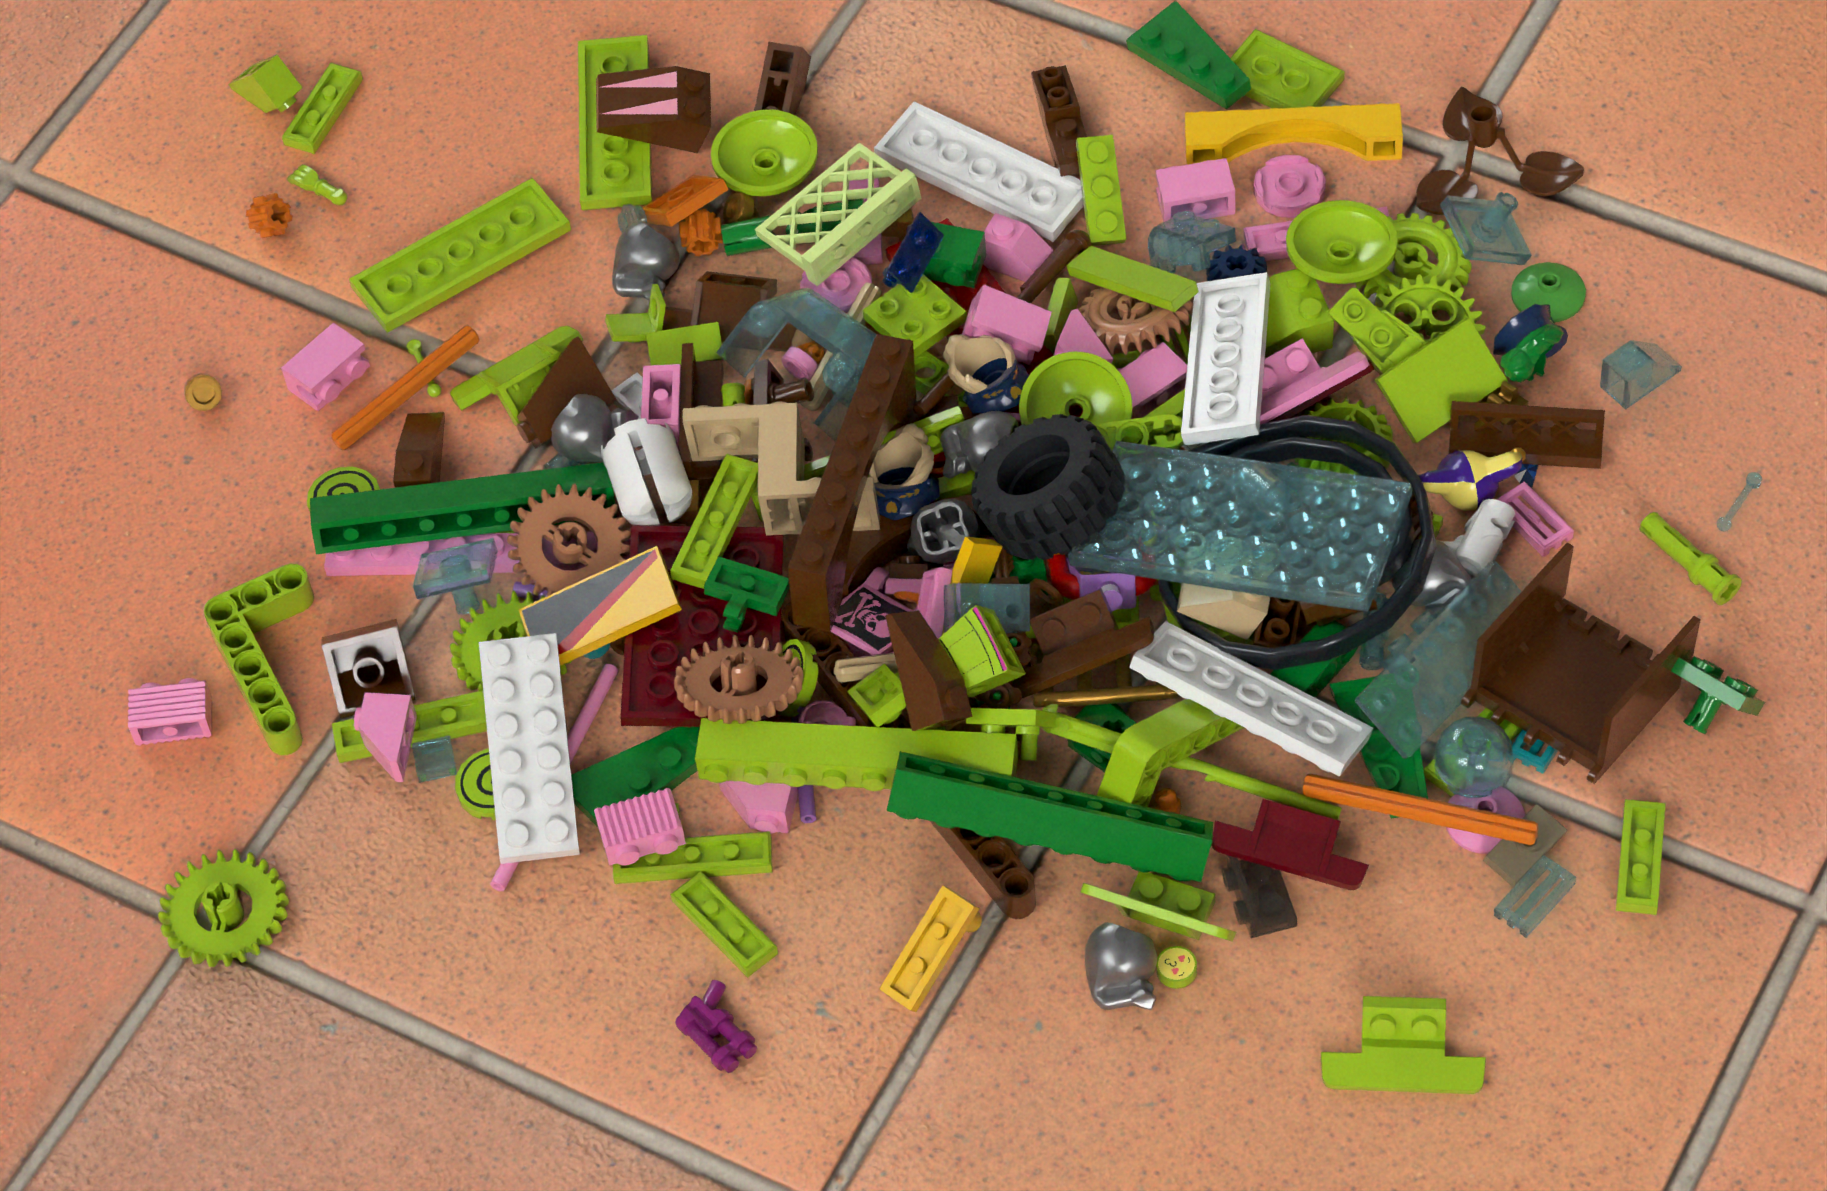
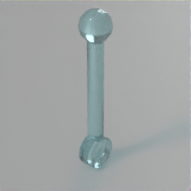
(1752, 482)

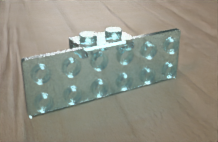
(1435, 662)

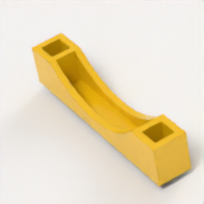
(1363, 130)

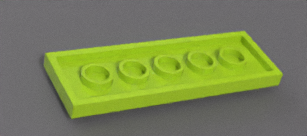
(610, 167)
(459, 255)

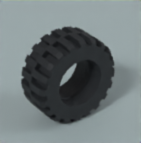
(1048, 487)

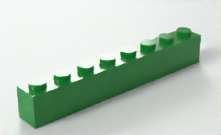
(443, 508)
(1050, 817)

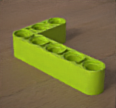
(234, 620)
(1156, 745)

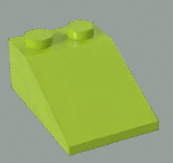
(1296, 313)

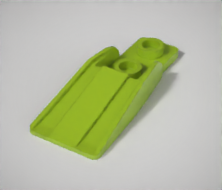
(1375, 332)

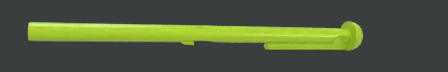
(1105, 740)

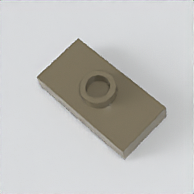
(1515, 859)

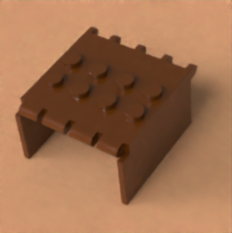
(1572, 676)

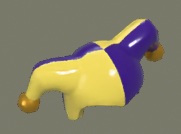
(1471, 477)

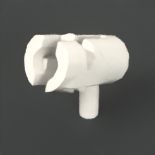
(1483, 535)

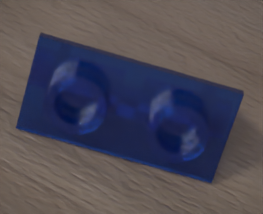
(913, 254)

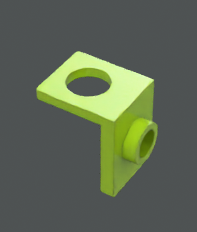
(634, 326)

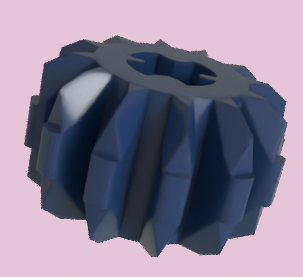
(1235, 263)

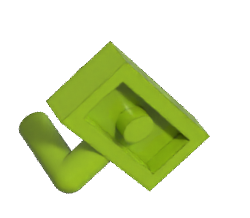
(1025, 720)

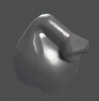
(642, 260)
(586, 426)
(970, 440)
(941, 529)
(1443, 581)
(1119, 966)

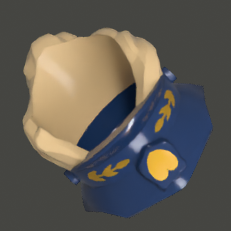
(986, 372)
(903, 474)

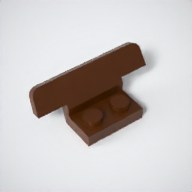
(726, 300)
(1080, 639)

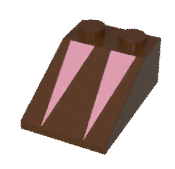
(655, 106)

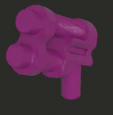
(704, 1021)

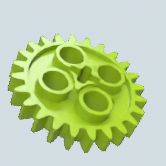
(1422, 299)

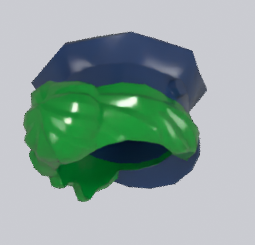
(1528, 342)

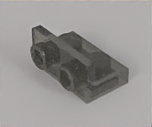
(1260, 896)

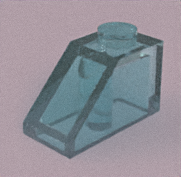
(1636, 371)

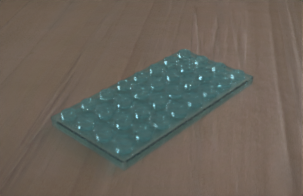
(1194, 528)

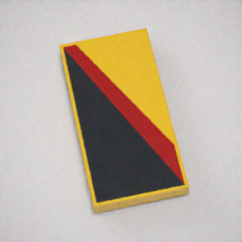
(605, 605)

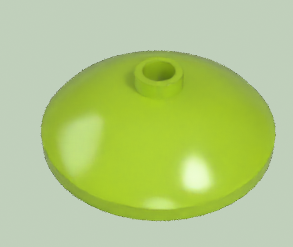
(764, 152)
(1341, 242)
(1080, 381)

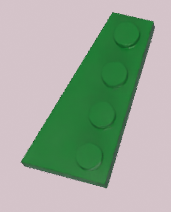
(1190, 55)
(1381, 759)
(637, 771)

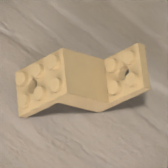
(777, 440)

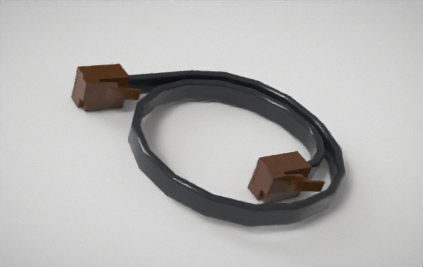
(1287, 441)

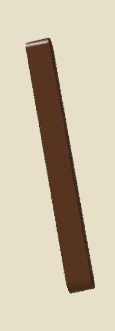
(974, 853)

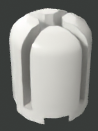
(657, 457)

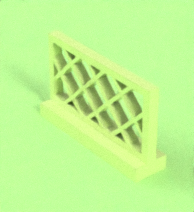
(857, 225)

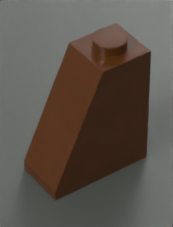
(570, 375)

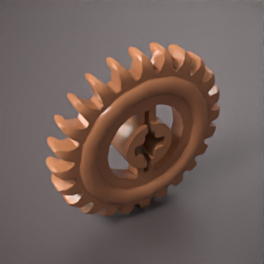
(1135, 322)
(539, 525)
(738, 673)

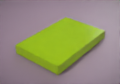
(1285, 75)
(1442, 371)

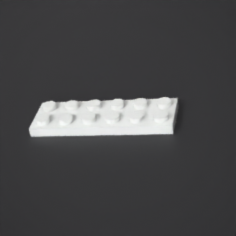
(982, 170)
(1226, 359)
(1252, 698)
(528, 748)

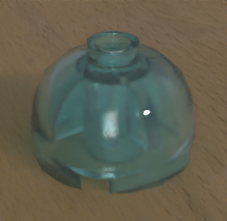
(1474, 757)

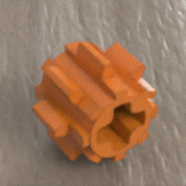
(269, 215)
(701, 232)

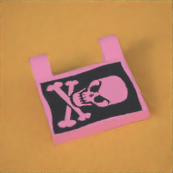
(863, 613)

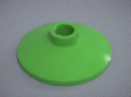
(1564, 295)

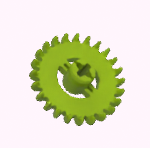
(1412, 257)
(495, 624)
(217, 889)

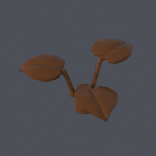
(1479, 122)

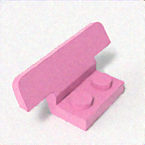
(1295, 377)

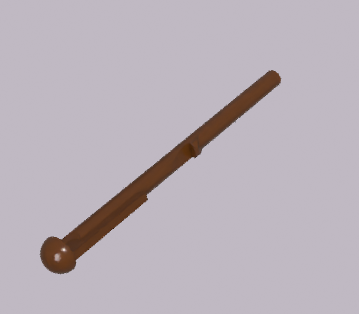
(1074, 244)

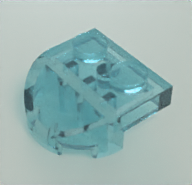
(1187, 241)

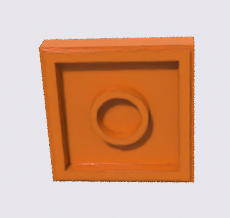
(684, 200)

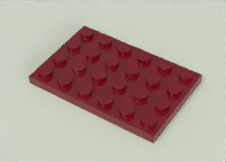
(658, 648)

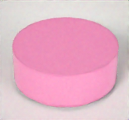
(799, 363)

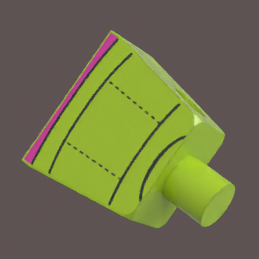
(981, 651)

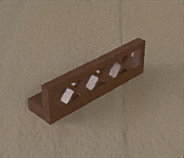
(699, 386)
(1549, 446)

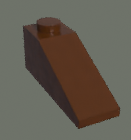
(783, 78)
(419, 450)
(928, 677)

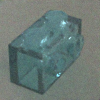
(1008, 601)

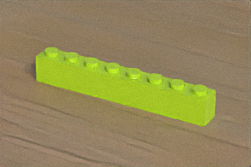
(837, 753)

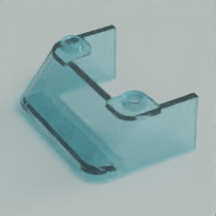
(822, 322)

